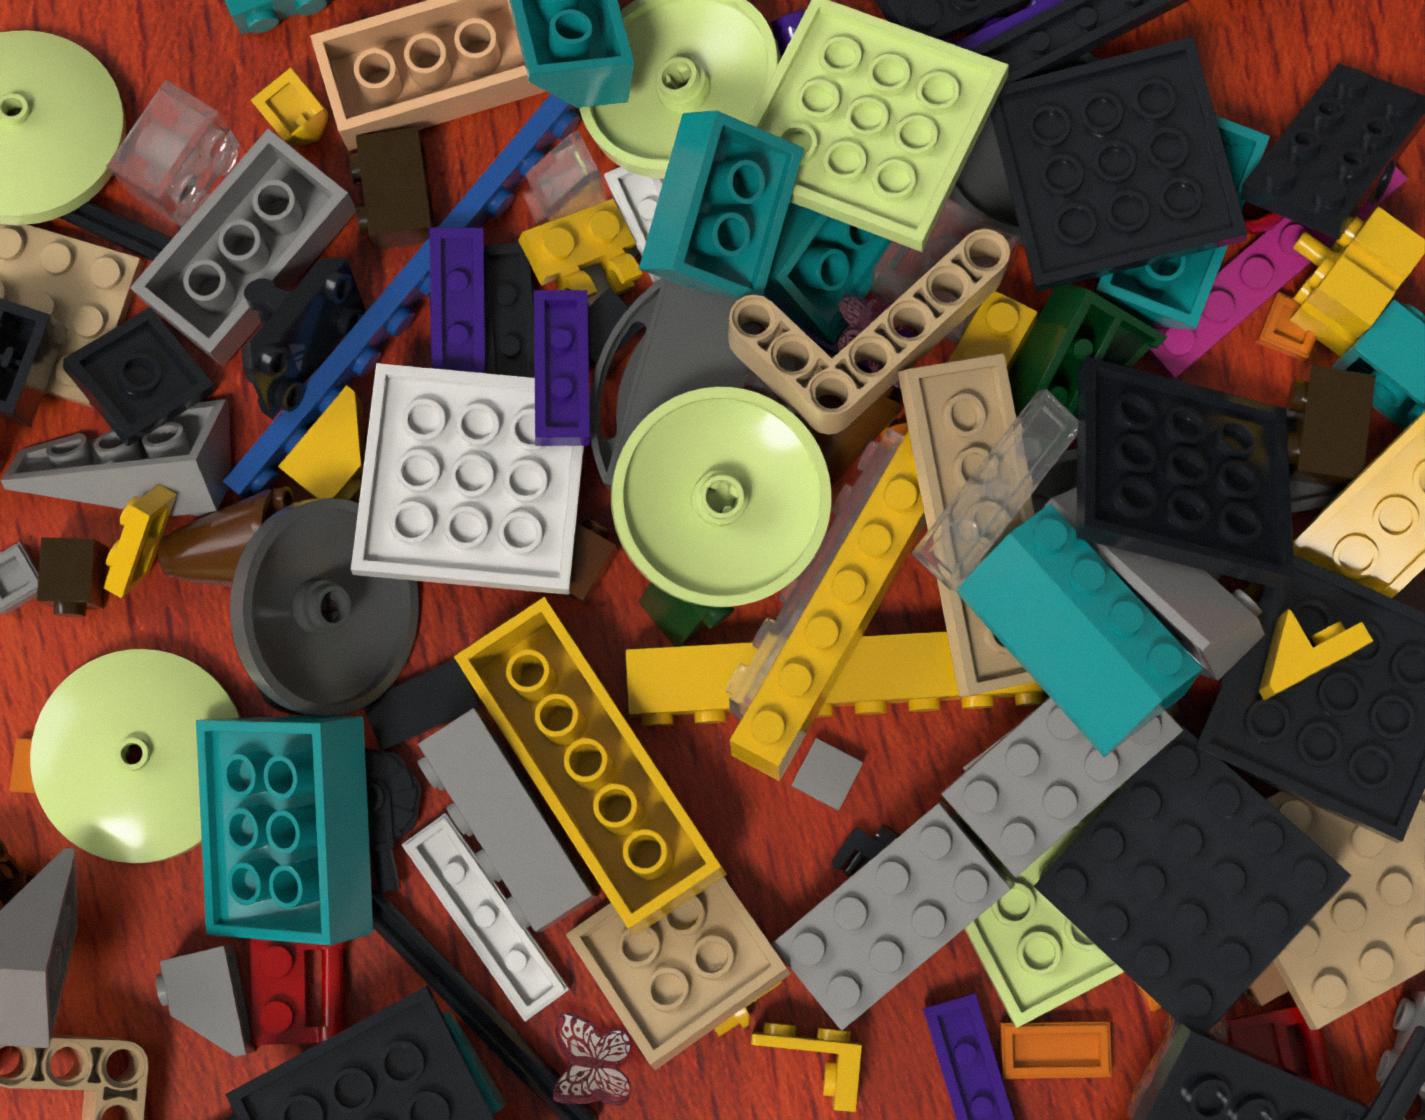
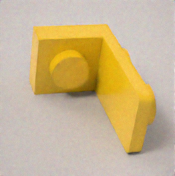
(840, 1077)

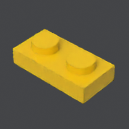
(136, 549)

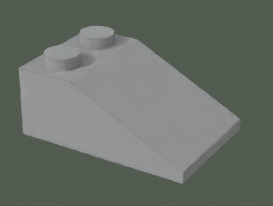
(36, 953)

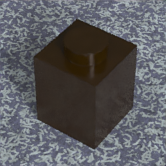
(72, 575)

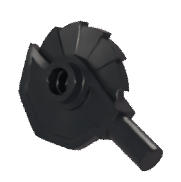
(392, 811)

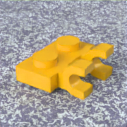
(579, 241)

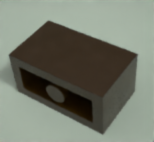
(394, 187)
(1329, 425)

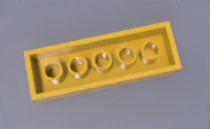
(590, 767)

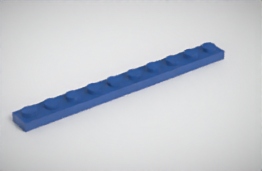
(393, 309)

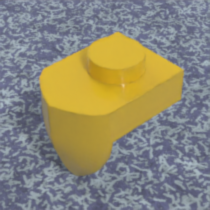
(292, 110)

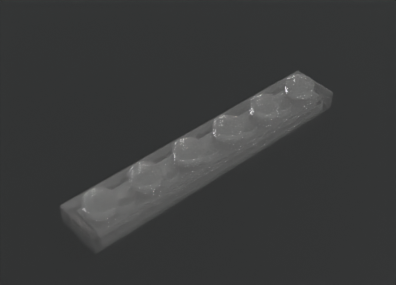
(796, 595)

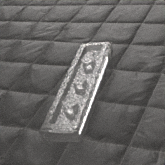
(997, 490)

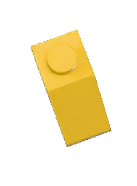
(332, 452)

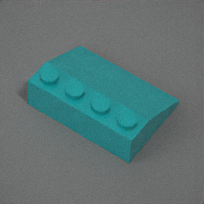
(285, 828)

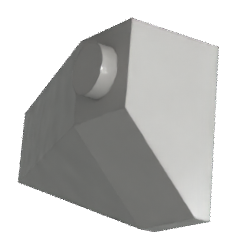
(182, 455)

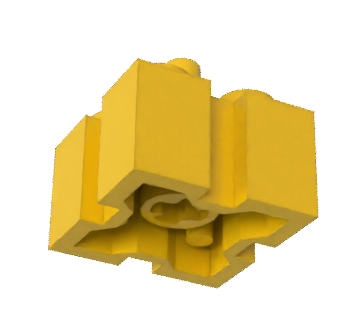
(1354, 277)

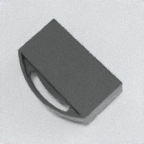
(678, 354)

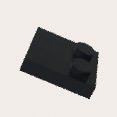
(138, 376)

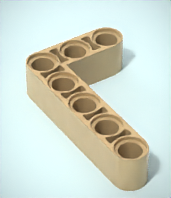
(876, 342)
(87, 1074)

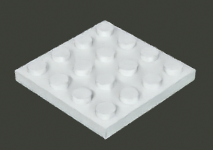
(460, 485)

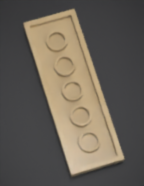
(953, 424)

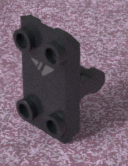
(298, 331)

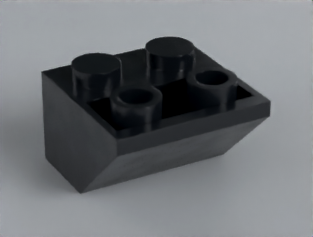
(27, 357)

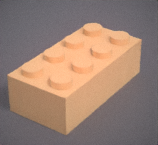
(421, 66)

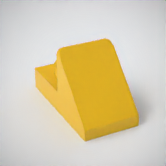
(1294, 658)

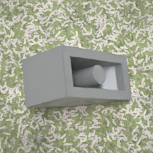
(208, 996)

